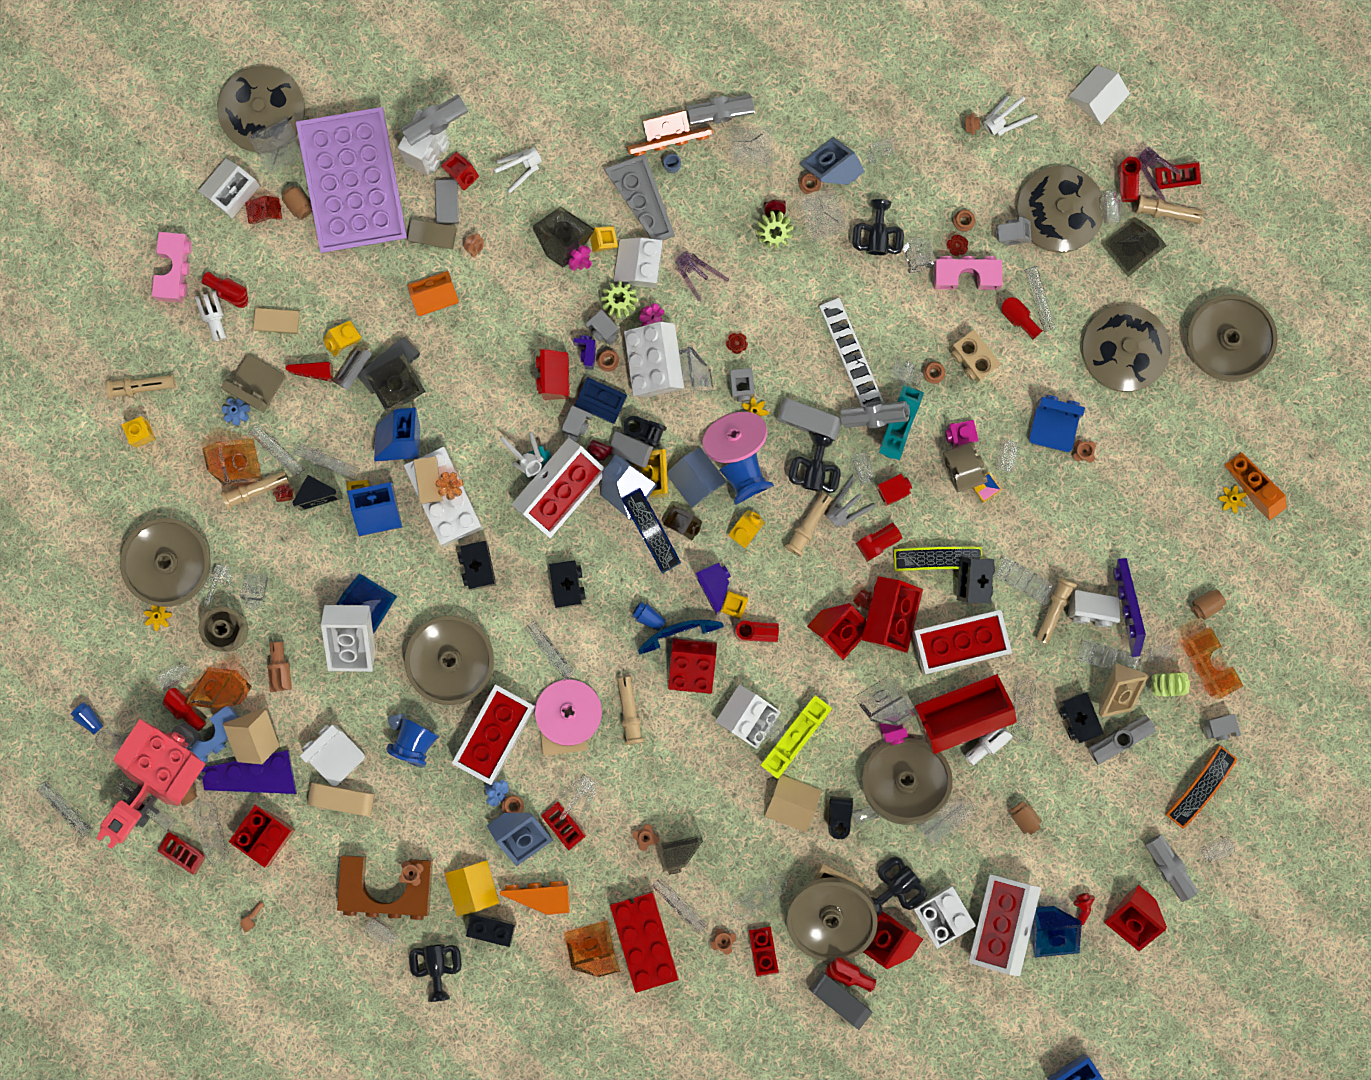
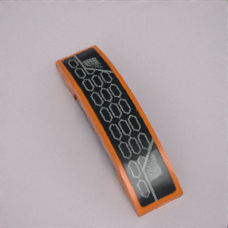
(1202, 787)

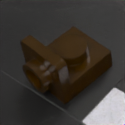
(683, 523)

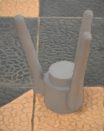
(838, 514)

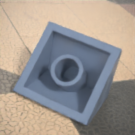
(695, 477)

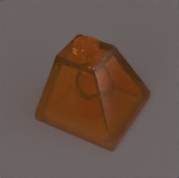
(233, 461)
(219, 689)
(592, 950)

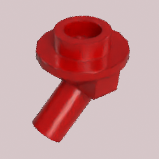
(1084, 902)

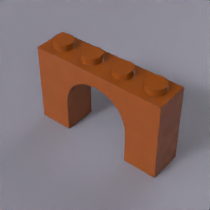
(355, 898)

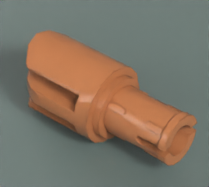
(278, 669)

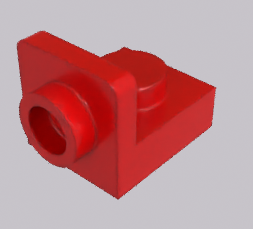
(460, 170)

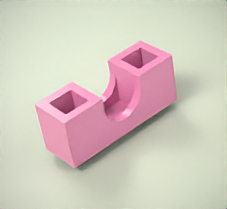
(986, 270)
(172, 285)

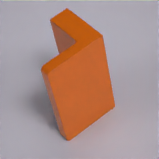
(433, 293)

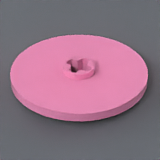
(749, 435)
(576, 727)

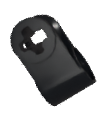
(646, 431)
(840, 812)

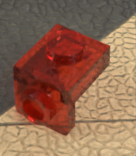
(263, 209)

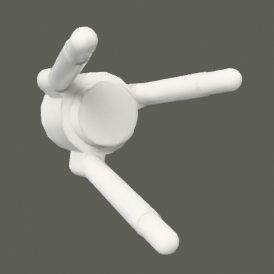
(995, 123)
(529, 158)
(529, 463)

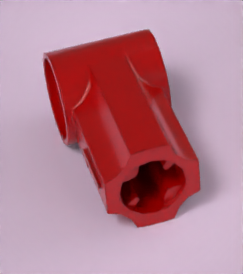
(1129, 181)
(875, 543)
(758, 631)

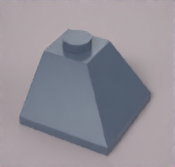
(833, 163)
(622, 478)
(519, 835)

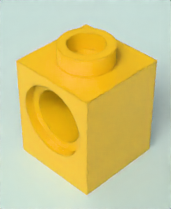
(138, 431)

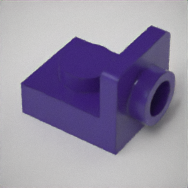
(589, 353)

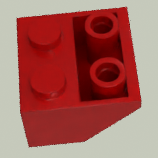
(554, 374)
(262, 836)

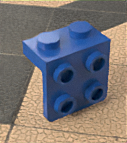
(1055, 423)

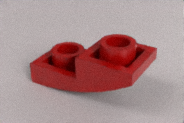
(763, 951)

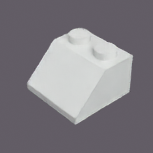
(638, 262)

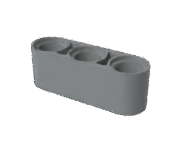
(809, 418)

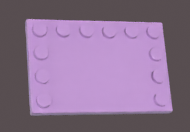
(351, 179)

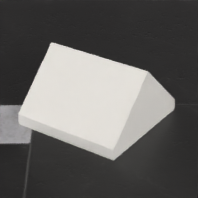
(1100, 93)

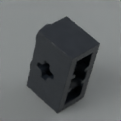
(477, 552)
(975, 579)
(562, 597)
(1090, 724)
(491, 929)

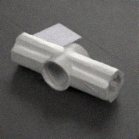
(720, 109)
(434, 120)
(875, 414)
(1134, 733)
(1172, 868)

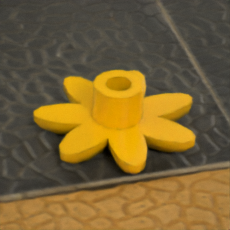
(754, 406)
(1229, 499)
(161, 617)

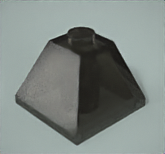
(561, 234)
(1133, 245)
(395, 383)
(678, 853)

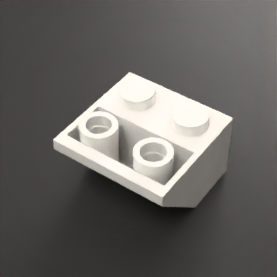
(229, 188)
(1094, 607)
(745, 715)
(944, 916)

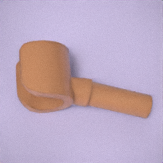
(247, 923)

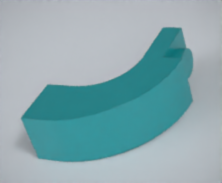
(897, 433)

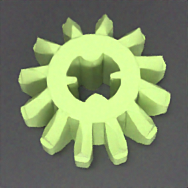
(771, 223)
(618, 292)
(1170, 684)

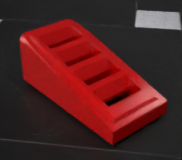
(1197, 175)
(315, 370)
(569, 845)
(194, 867)

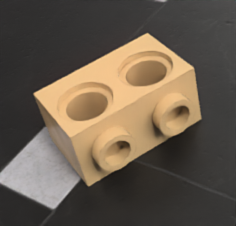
(980, 353)

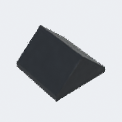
(314, 494)

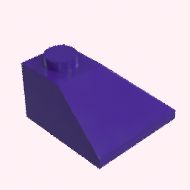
(714, 584)

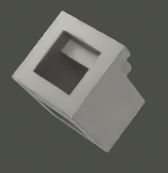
(1014, 232)
(603, 328)
(742, 376)
(576, 423)
(1221, 727)

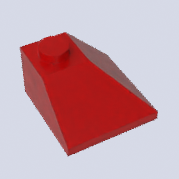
(839, 628)
(1137, 918)
(892, 942)

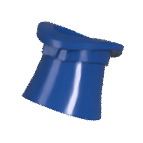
(745, 478)
(412, 743)

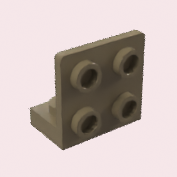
(254, 383)

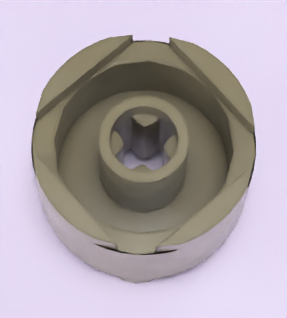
(965, 467)
(212, 635)

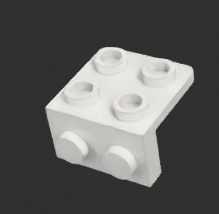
(333, 754)

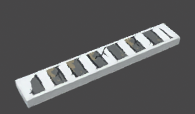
(850, 352)

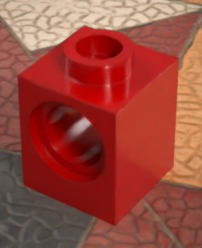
(894, 489)

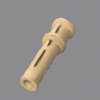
(1159, 208)
(128, 385)
(245, 493)
(803, 533)
(1059, 600)
(630, 722)

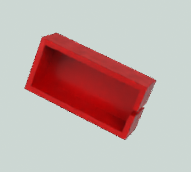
(965, 714)
(644, 942)

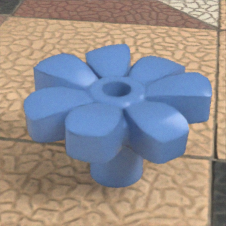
(235, 411)
(496, 792)

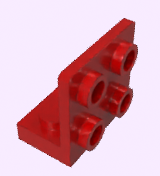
(692, 666)

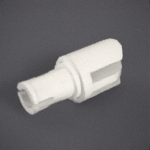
(213, 319)
(988, 744)

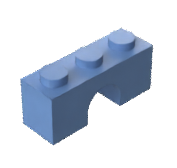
(217, 743)

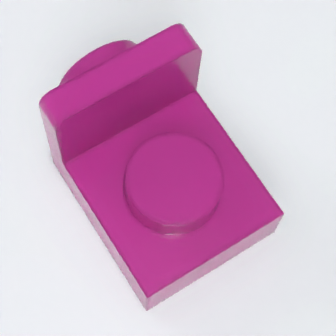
(961, 433)

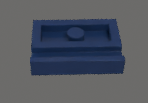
(601, 400)

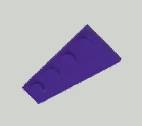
(1130, 607)
(270, 777)

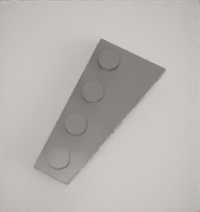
(640, 192)

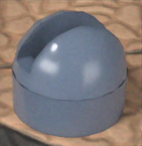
(671, 160)
(396, 721)

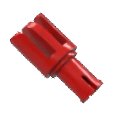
(227, 289)
(1020, 315)
(175, 704)
(849, 974)

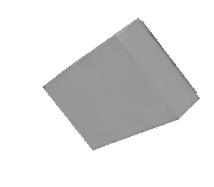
(447, 202)
(352, 367)
(631, 449)

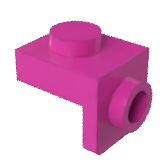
(893, 733)

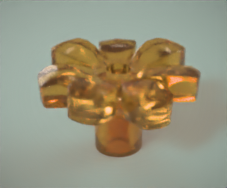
(449, 485)

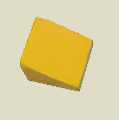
(603, 239)

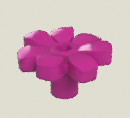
(580, 258)
(651, 314)

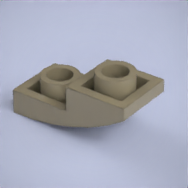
(432, 234)

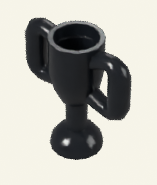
(878, 236)
(815, 469)
(900, 884)
(435, 966)

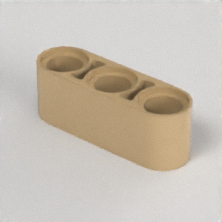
(340, 799)

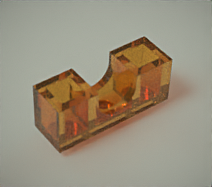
(1200, 648)

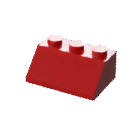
(892, 614)

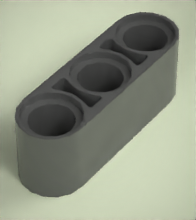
(401, 346)
(840, 1000)

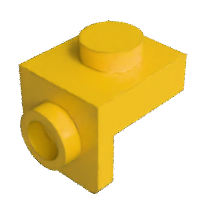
(341, 338)
(746, 528)

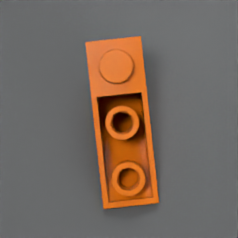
(1258, 486)
(545, 899)

